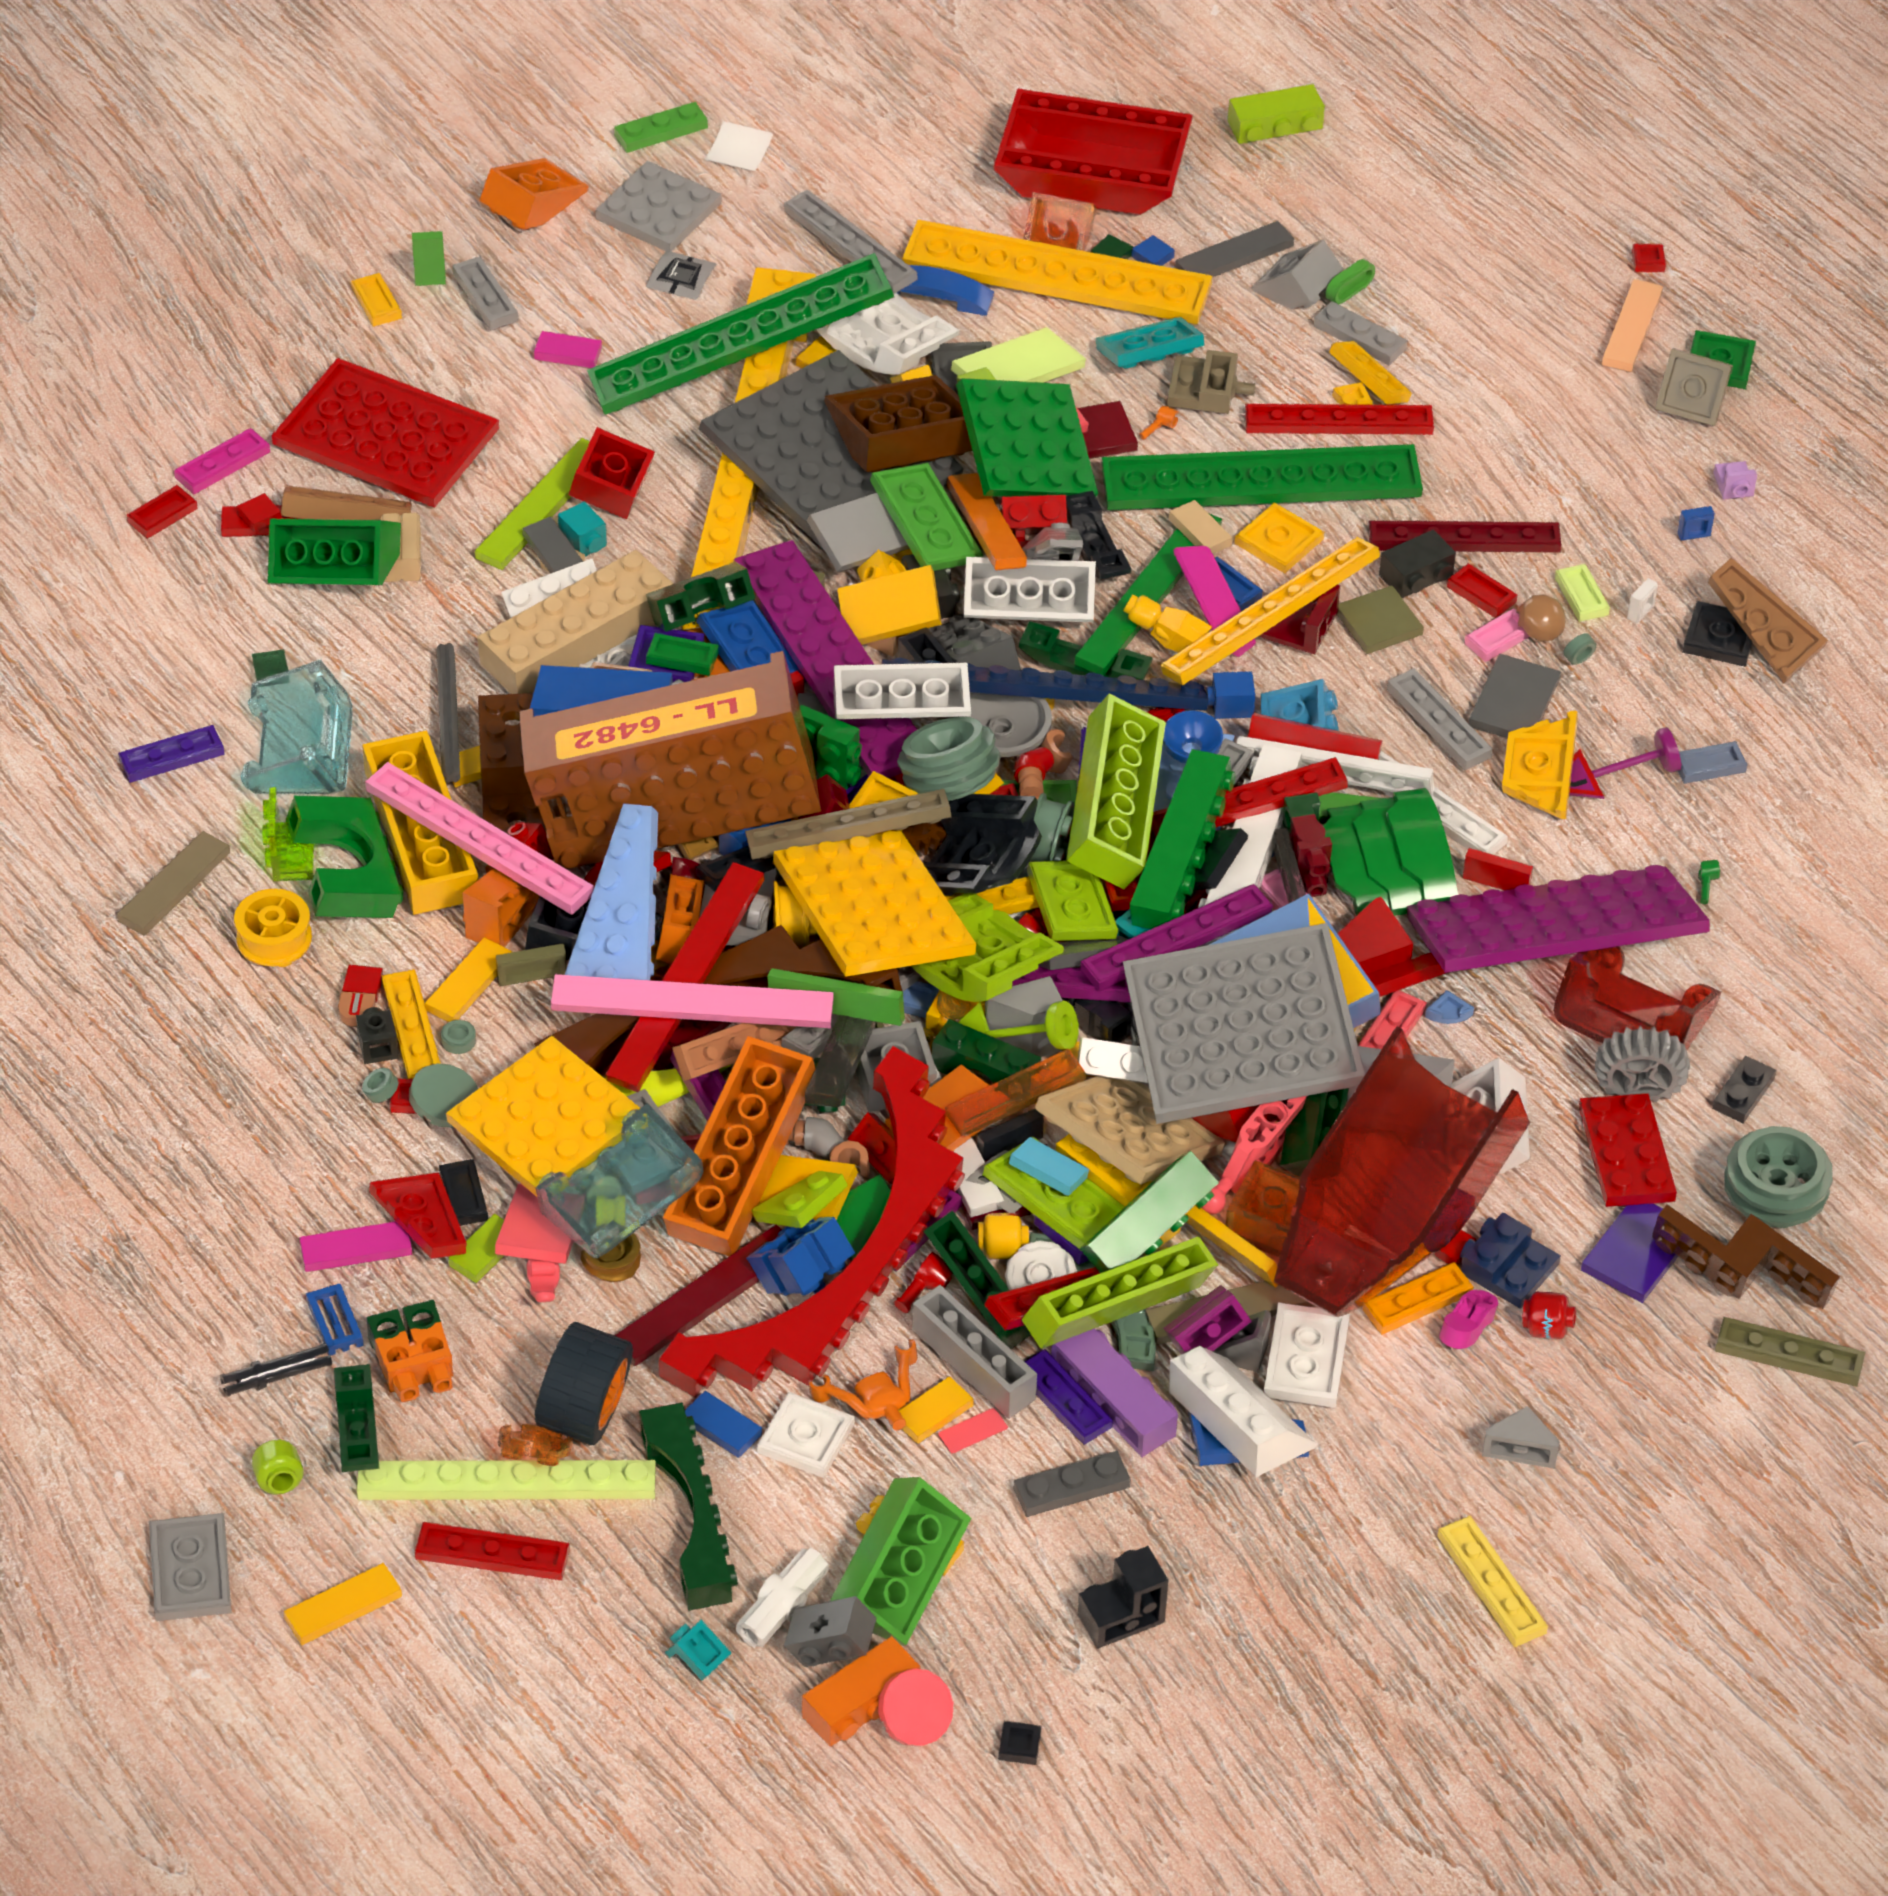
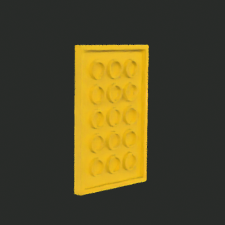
(873, 903)

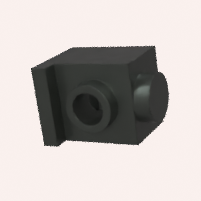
(376, 1028)

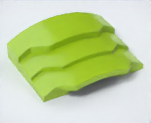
(1001, 956)

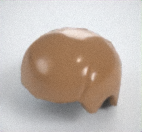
(1542, 617)

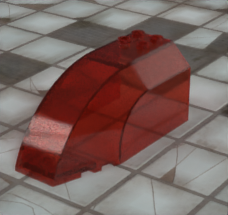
(1392, 1181)

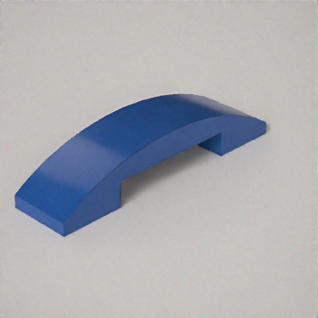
(952, 286)

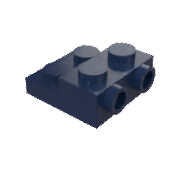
(1508, 1260)

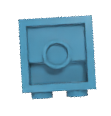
(1303, 703)

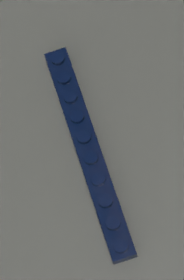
(1088, 687)

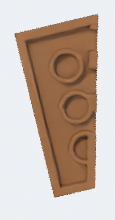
(1771, 624)

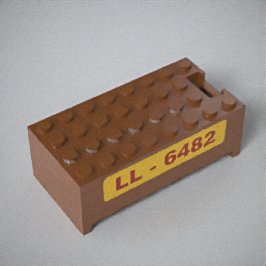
(698, 752)

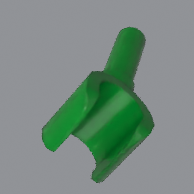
(1709, 871)

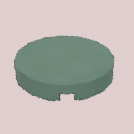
(438, 1090)

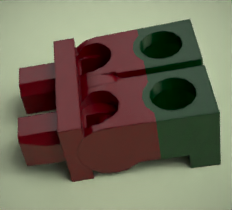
(1308, 841)

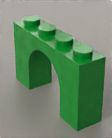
(354, 826)

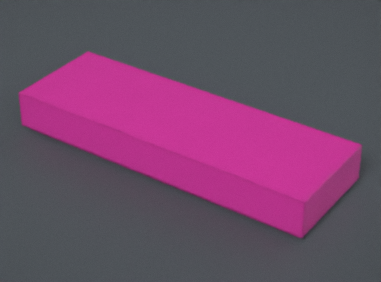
(222, 461)
(354, 1246)

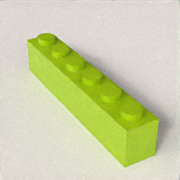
(1119, 1292)

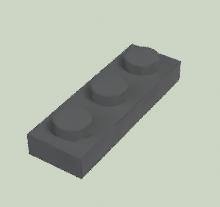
(1071, 1483)

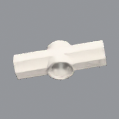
(781, 1596)

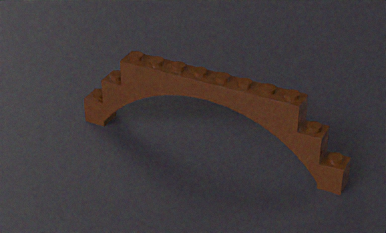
(746, 965)

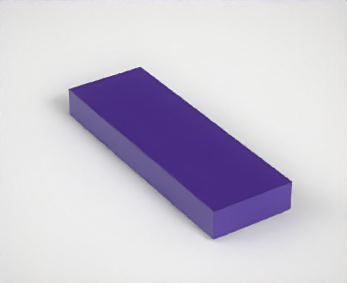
(171, 753)
(1068, 1399)

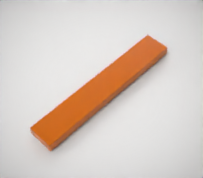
(986, 522)

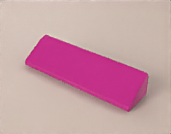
(1209, 587)

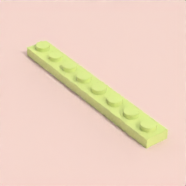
(508, 1480)

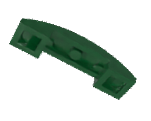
(1046, 647)
(356, 1418)

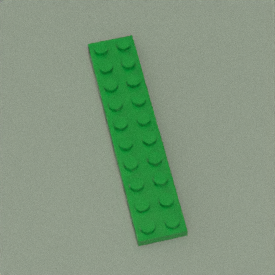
(740, 333)
(1261, 477)

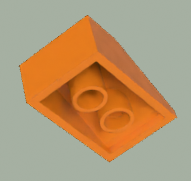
(530, 192)

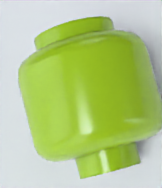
(277, 1467)

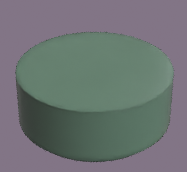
(1580, 649)
(458, 1036)
(380, 1085)

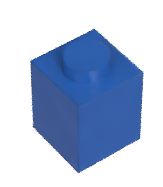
(1232, 695)

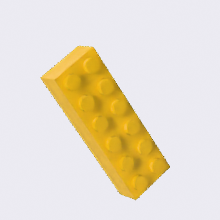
(428, 864)

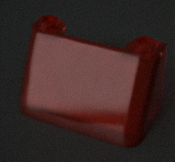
(1603, 1001)

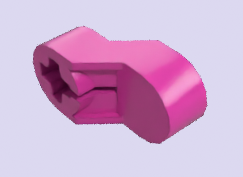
(1468, 1319)

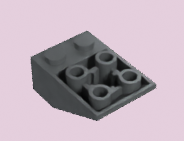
(976, 643)

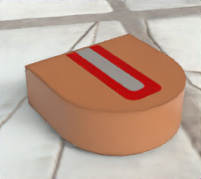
(354, 1004)

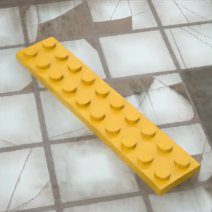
(1060, 271)

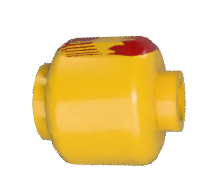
(1002, 1235)

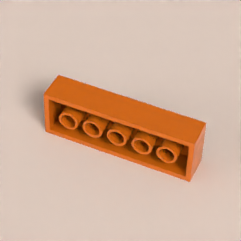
(741, 1145)

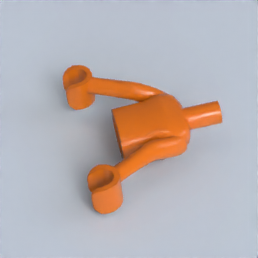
(877, 1393)

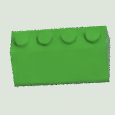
(903, 1556)

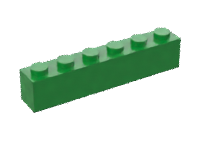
(1182, 839)

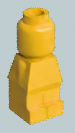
(1171, 627)

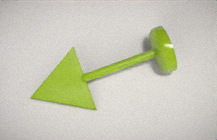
(1060, 1025)

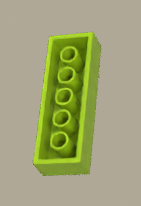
(1116, 791)

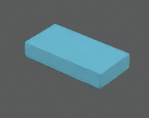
(1049, 1166)

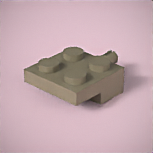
(1206, 382)

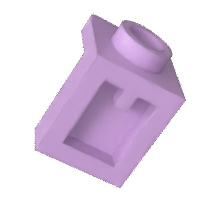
(1735, 479)

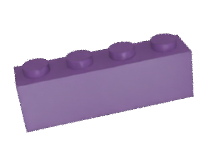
(1119, 1390)

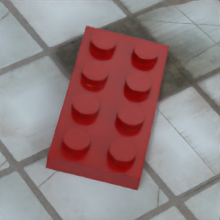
(1627, 1150)

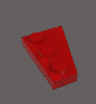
(423, 1212)

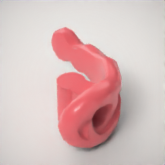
(543, 1279)

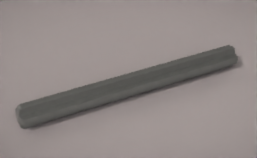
(448, 713)

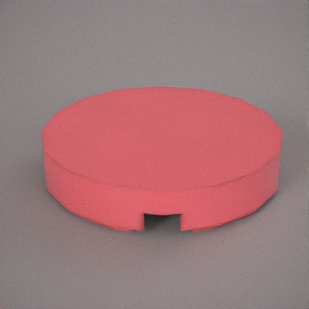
(915, 1707)

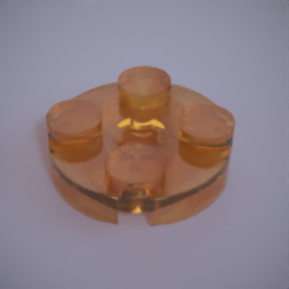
(535, 1443)

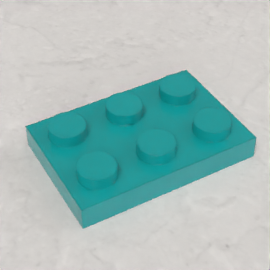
(1150, 342)

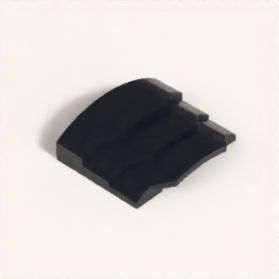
(985, 843)

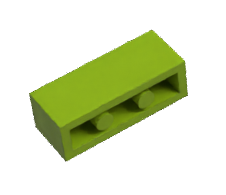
(1276, 113)

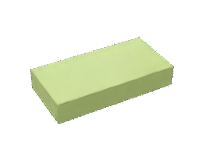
(1582, 592)

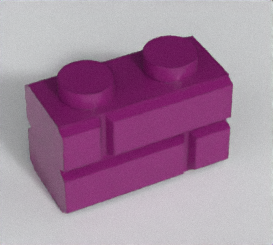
(1208, 1322)

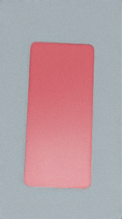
(973, 1430)

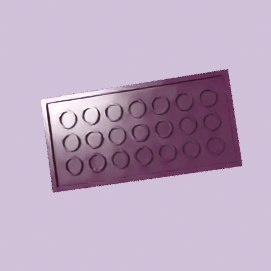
(1556, 918)

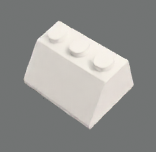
(1490, 1088)

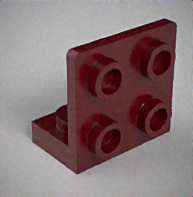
(1308, 625)

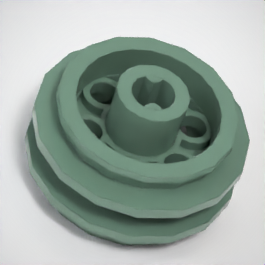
(949, 756)
(1765, 1176)

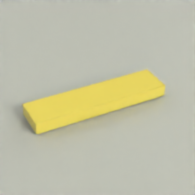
(1492, 1581)

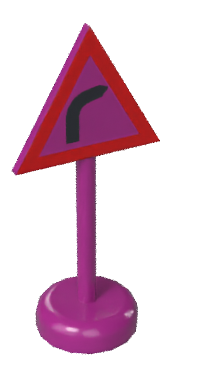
(1583, 779)

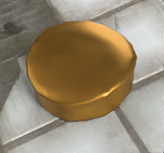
(616, 1264)

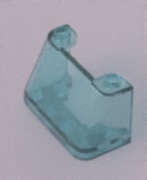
(303, 732)

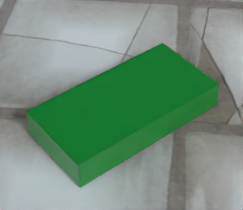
(682, 654)

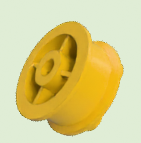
(791, 916)
(273, 927)

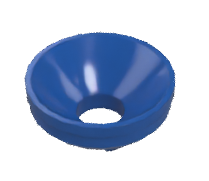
(1192, 728)

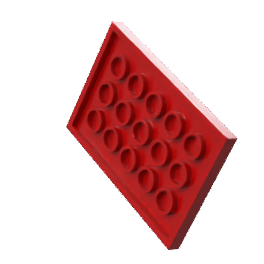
(385, 432)

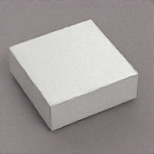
(1642, 601)

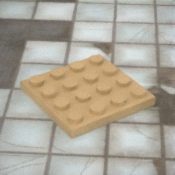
(1121, 1126)

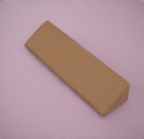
(323, 504)

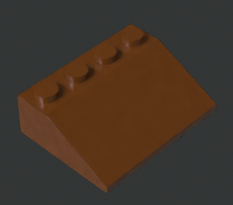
(900, 423)

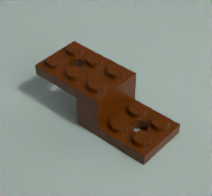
(503, 779)
(1744, 1257)

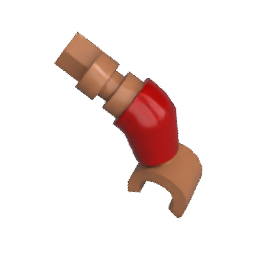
(1033, 765)

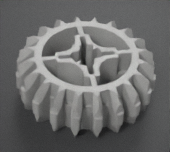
(1642, 1063)

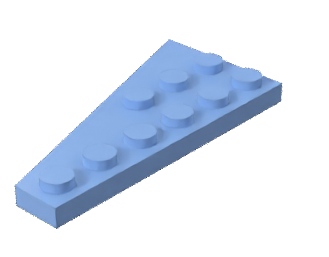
(621, 911)

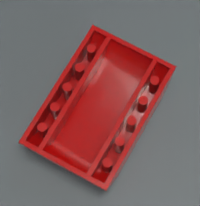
(1092, 150)

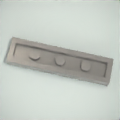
(1439, 719)

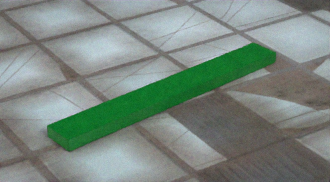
(1116, 629)

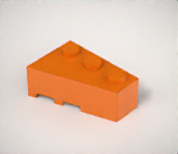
(496, 908)

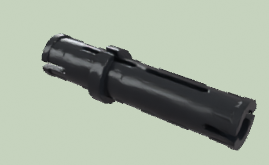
(261, 1374)

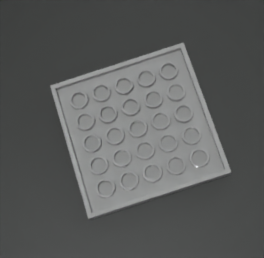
(1243, 1023)

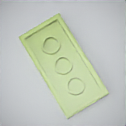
(1028, 358)

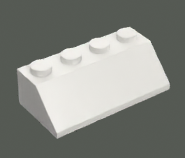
(1037, 592)
(901, 690)
(1236, 1411)

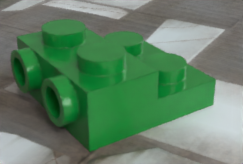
(833, 746)

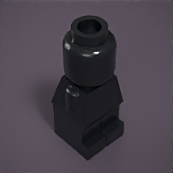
(1102, 1018)

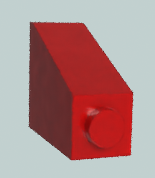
(1376, 938)

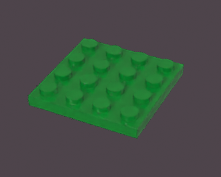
(1025, 438)

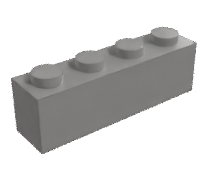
(974, 1351)

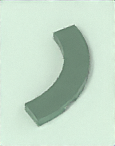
(1132, 1332)

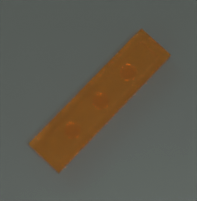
(1014, 1093)

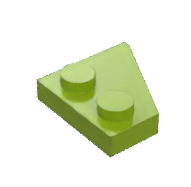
(801, 1201)

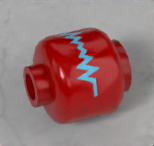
(1548, 1315)

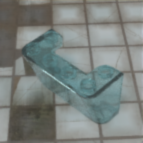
(622, 1186)

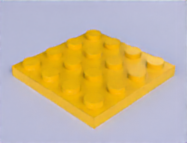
(543, 1115)

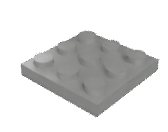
(658, 206)

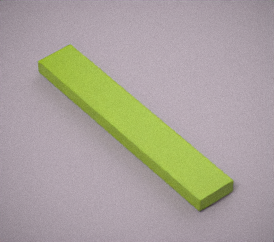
(539, 504)

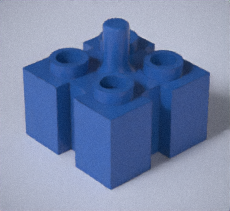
(801, 1257)

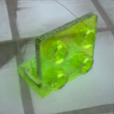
(287, 859)

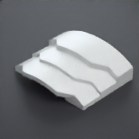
(888, 336)

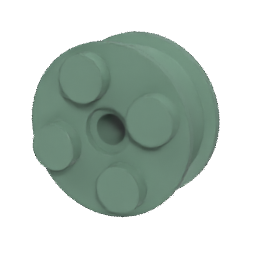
(1054, 824)

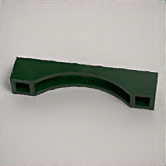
(703, 1565)

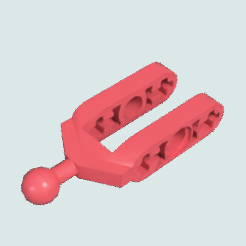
(1246, 1151)

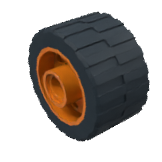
(583, 1383)

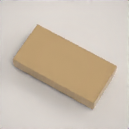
(1200, 527)

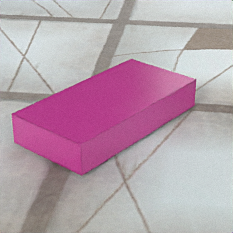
(567, 349)

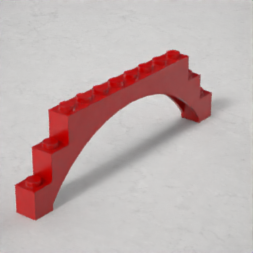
(809, 1333)

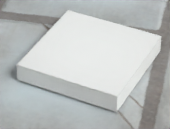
(805, 1434)

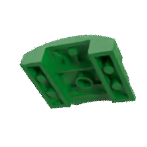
(1391, 851)

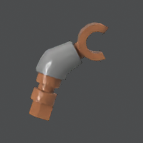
(824, 1140)

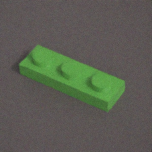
(660, 127)

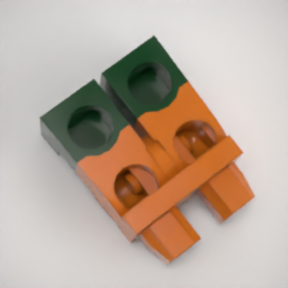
(412, 1362)

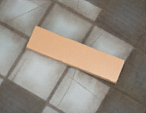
(1632, 325)

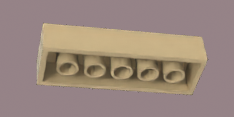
(572, 623)

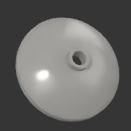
(1015, 720)

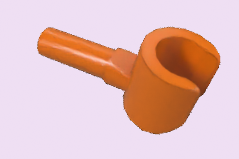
(1165, 417)

